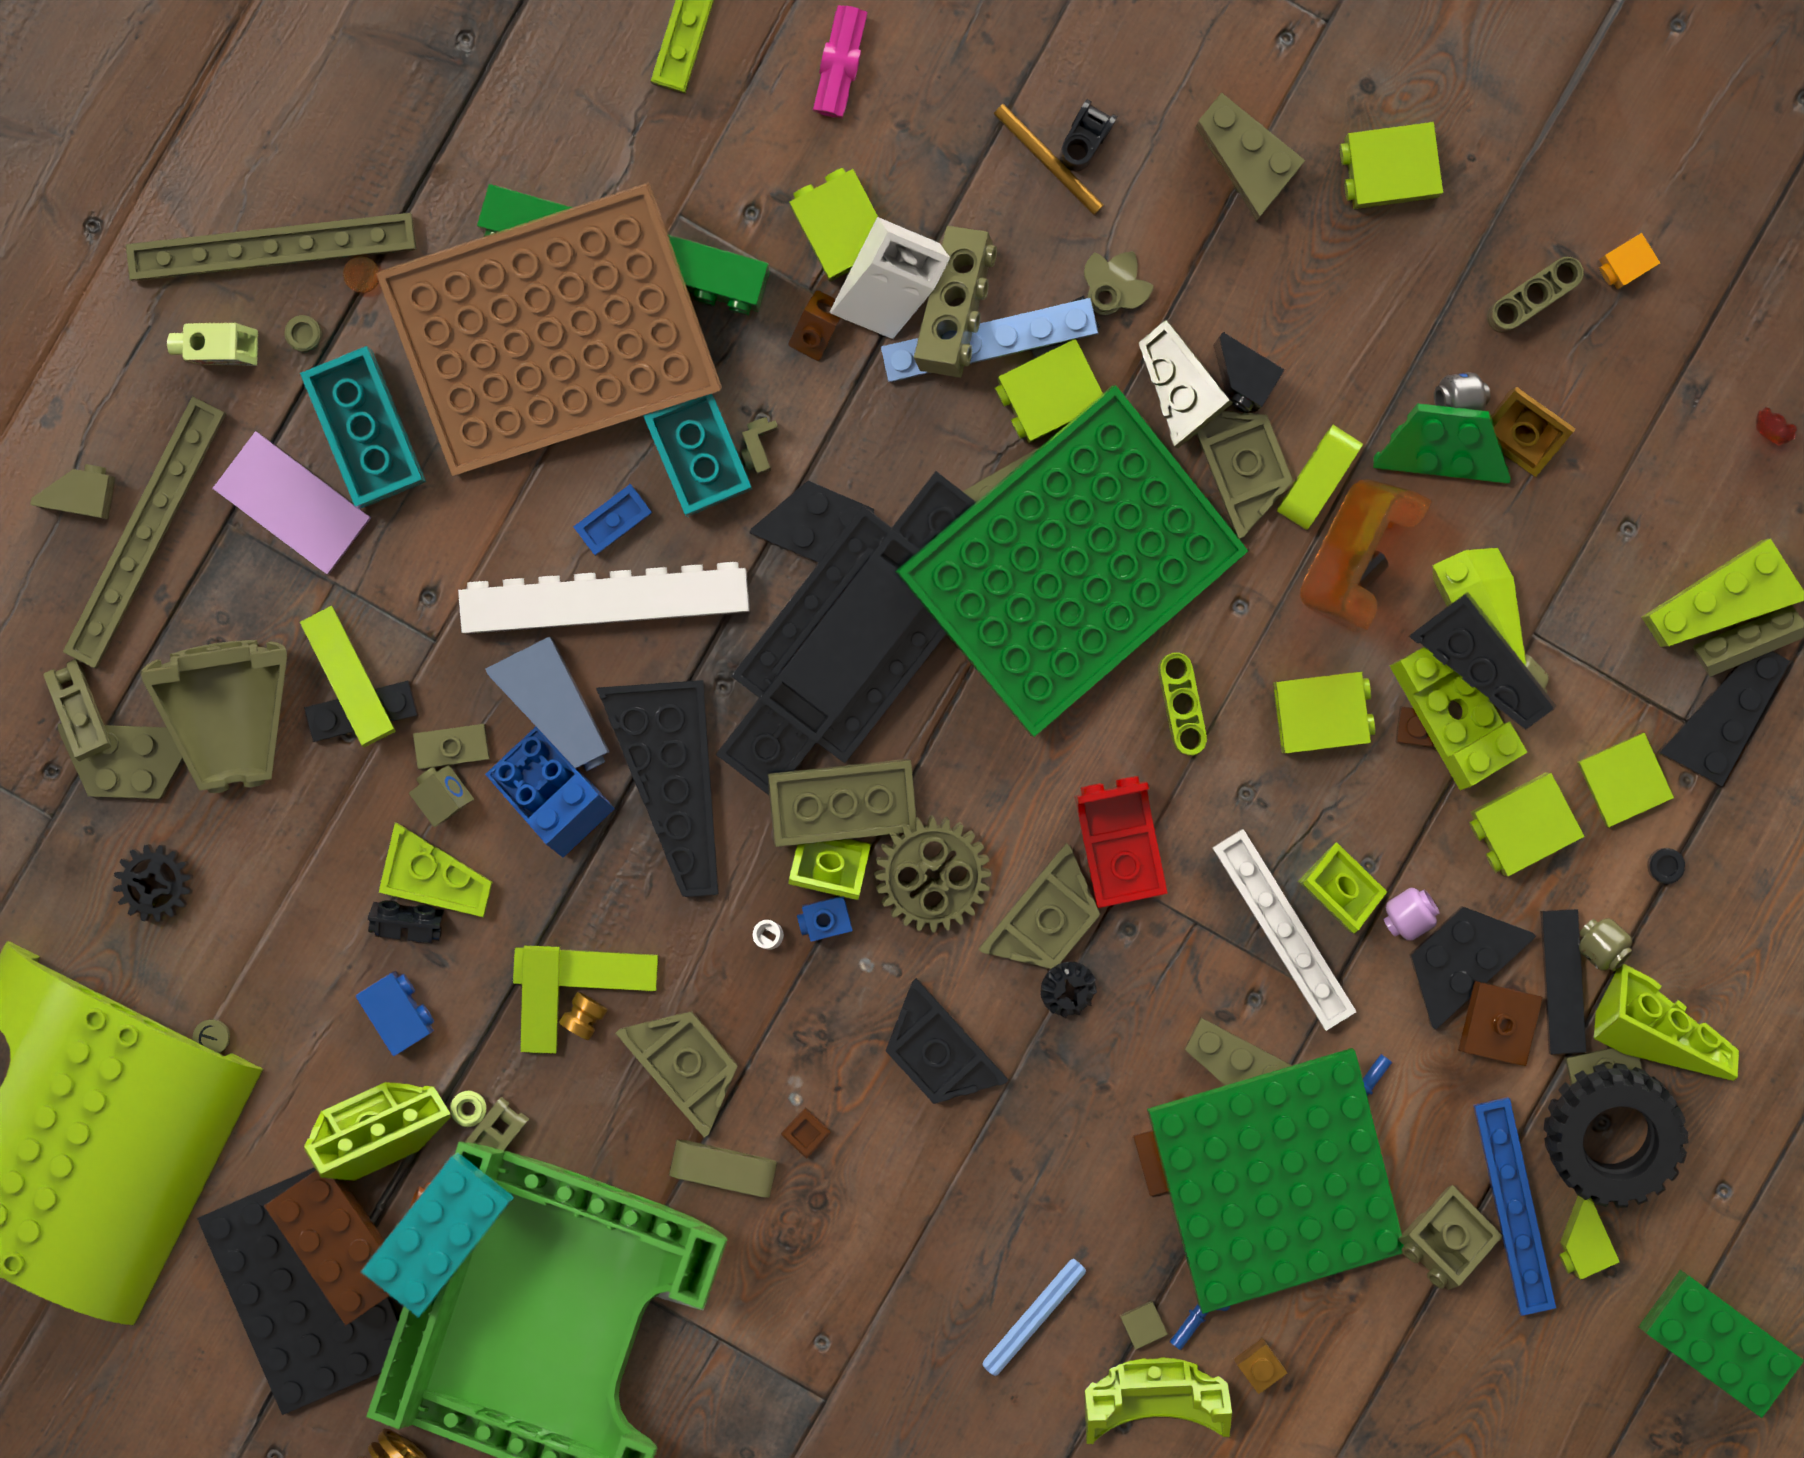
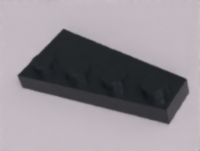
(1479, 653)
(1723, 723)

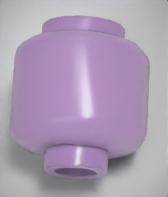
(1411, 914)

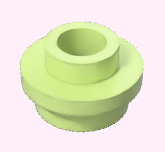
(457, 1111)

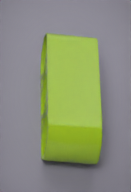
(1319, 477)
(1192, 719)

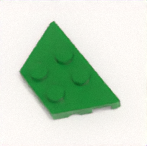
(1446, 444)

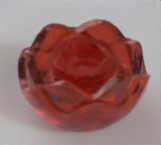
(1775, 427)

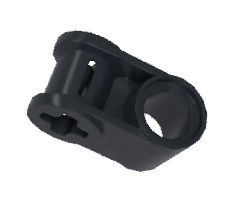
(1089, 131)

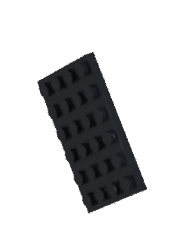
(284, 1311)

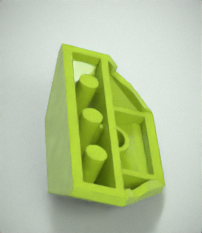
(374, 1129)

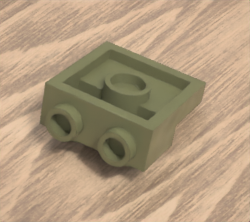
(1449, 1239)

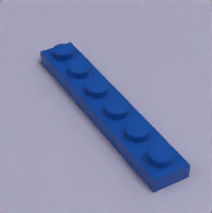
(1514, 1206)

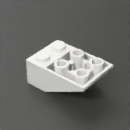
(890, 278)

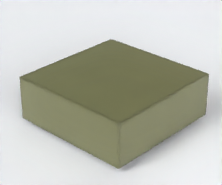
(1143, 1324)

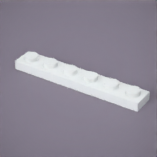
(1284, 929)

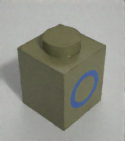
(440, 794)

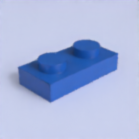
(612, 519)

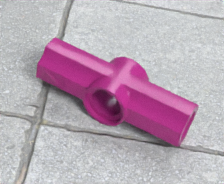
(840, 61)

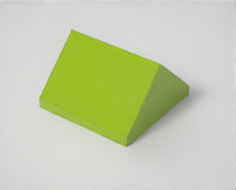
(831, 867)
(1343, 888)

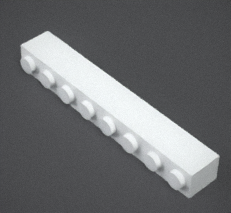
(603, 600)

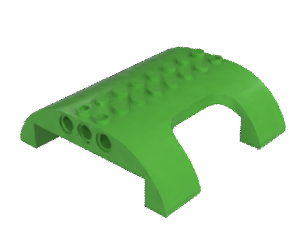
(544, 1316)

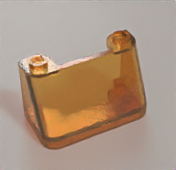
(1348, 547)

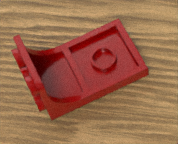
(1120, 842)

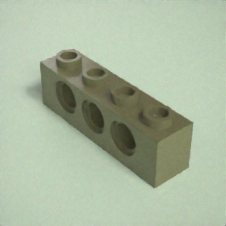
(951, 355)

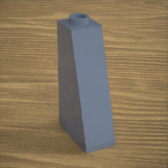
(550, 698)

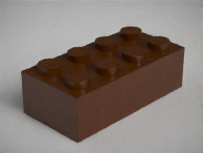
(331, 1240)

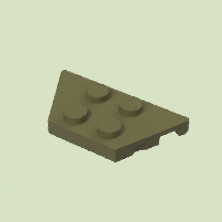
(1245, 465)
(135, 765)
(1047, 916)
(684, 1063)

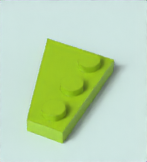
(431, 876)

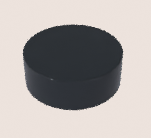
(1666, 865)

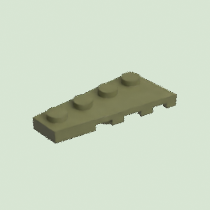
(1229, 1056)

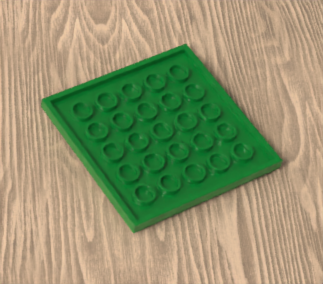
(1276, 1180)

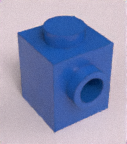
(825, 918)

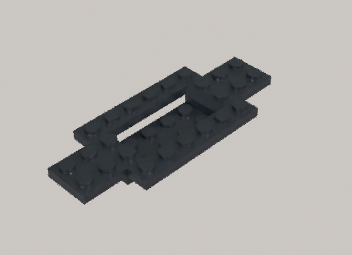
(855, 654)

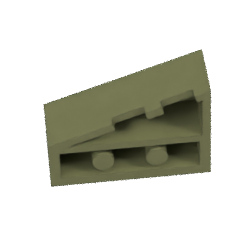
(1248, 153)

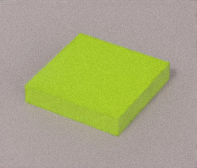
(1625, 780)

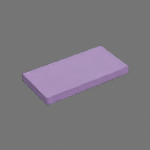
(291, 503)

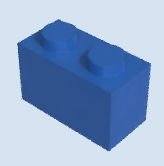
(396, 1012)

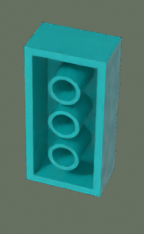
(363, 427)
(437, 1234)

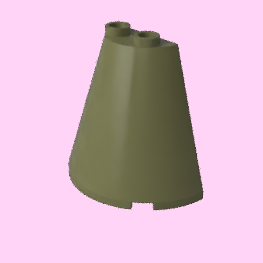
(222, 709)

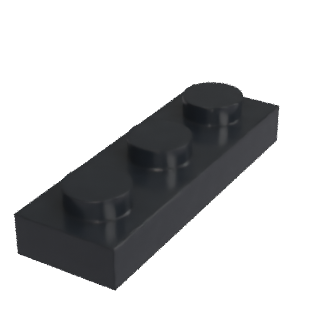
(330, 720)

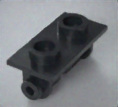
(389, 918)

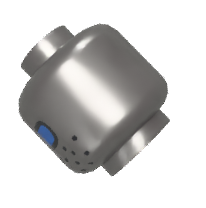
(1462, 391)

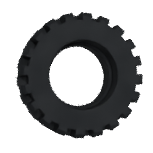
(1647, 1167)

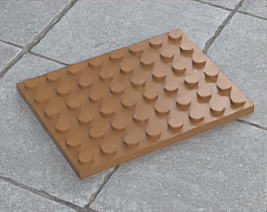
(550, 329)

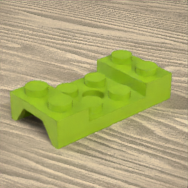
(1468, 746)

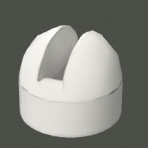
(764, 942)

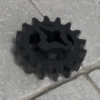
(150, 898)

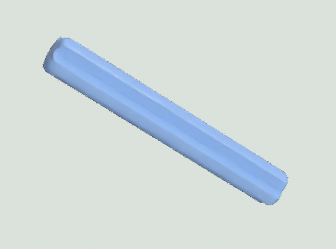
(1034, 1317)

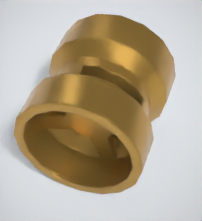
(583, 1016)

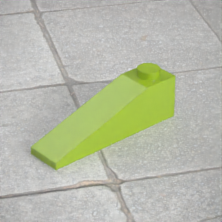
(1650, 1026)

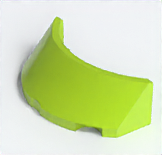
(1157, 1390)

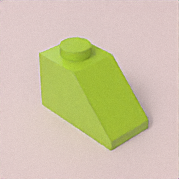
(1586, 1242)

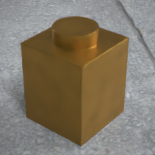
(1260, 1366)

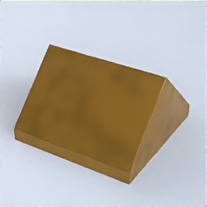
(1528, 431)

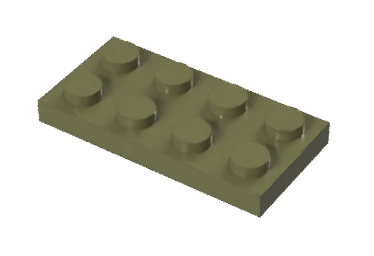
(841, 802)

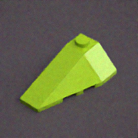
(1490, 585)

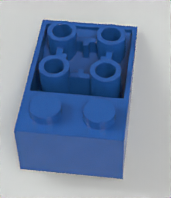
(549, 792)

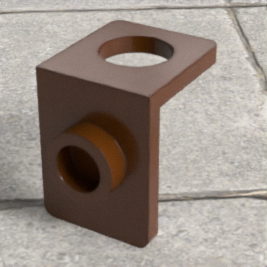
(814, 327)

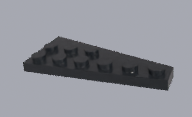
(668, 756)

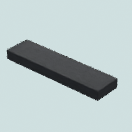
(1563, 981)

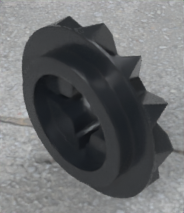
(1054, 985)

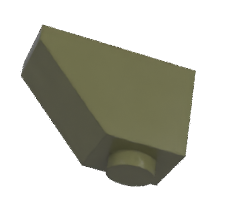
(79, 493)

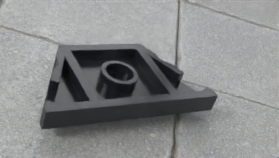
(808, 521)
(1458, 954)
(938, 1050)

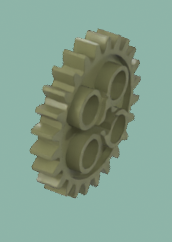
(956, 895)

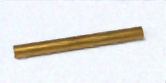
(1050, 161)

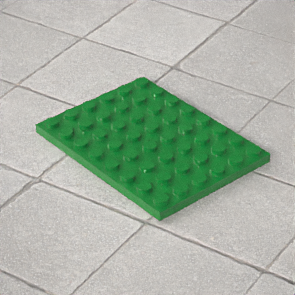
(1072, 561)

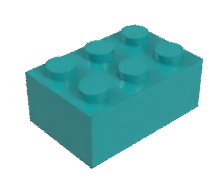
(698, 454)

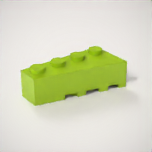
(1734, 592)

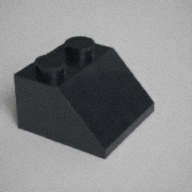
(1245, 373)

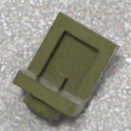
(754, 453)

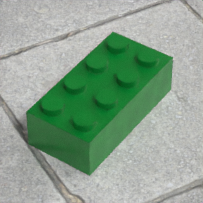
(1721, 1343)

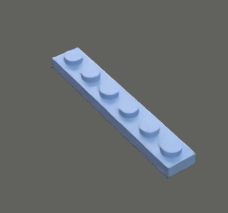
(1004, 336)

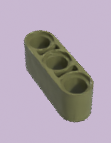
(1547, 282)
(723, 1168)

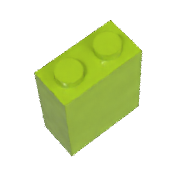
(1391, 165)
(835, 220)
(1048, 391)
(1323, 712)
(1525, 825)

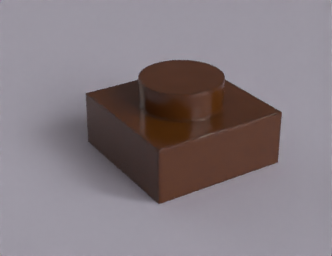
(1410, 729)

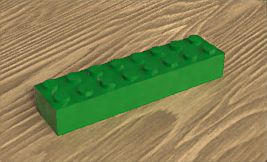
(707, 271)

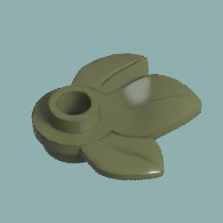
(1118, 279)

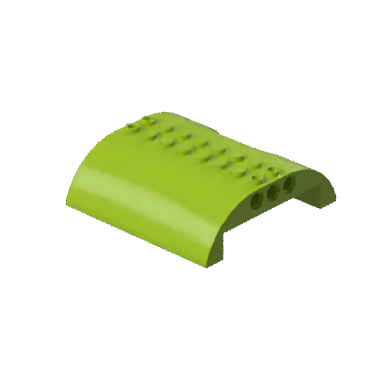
(101, 1139)

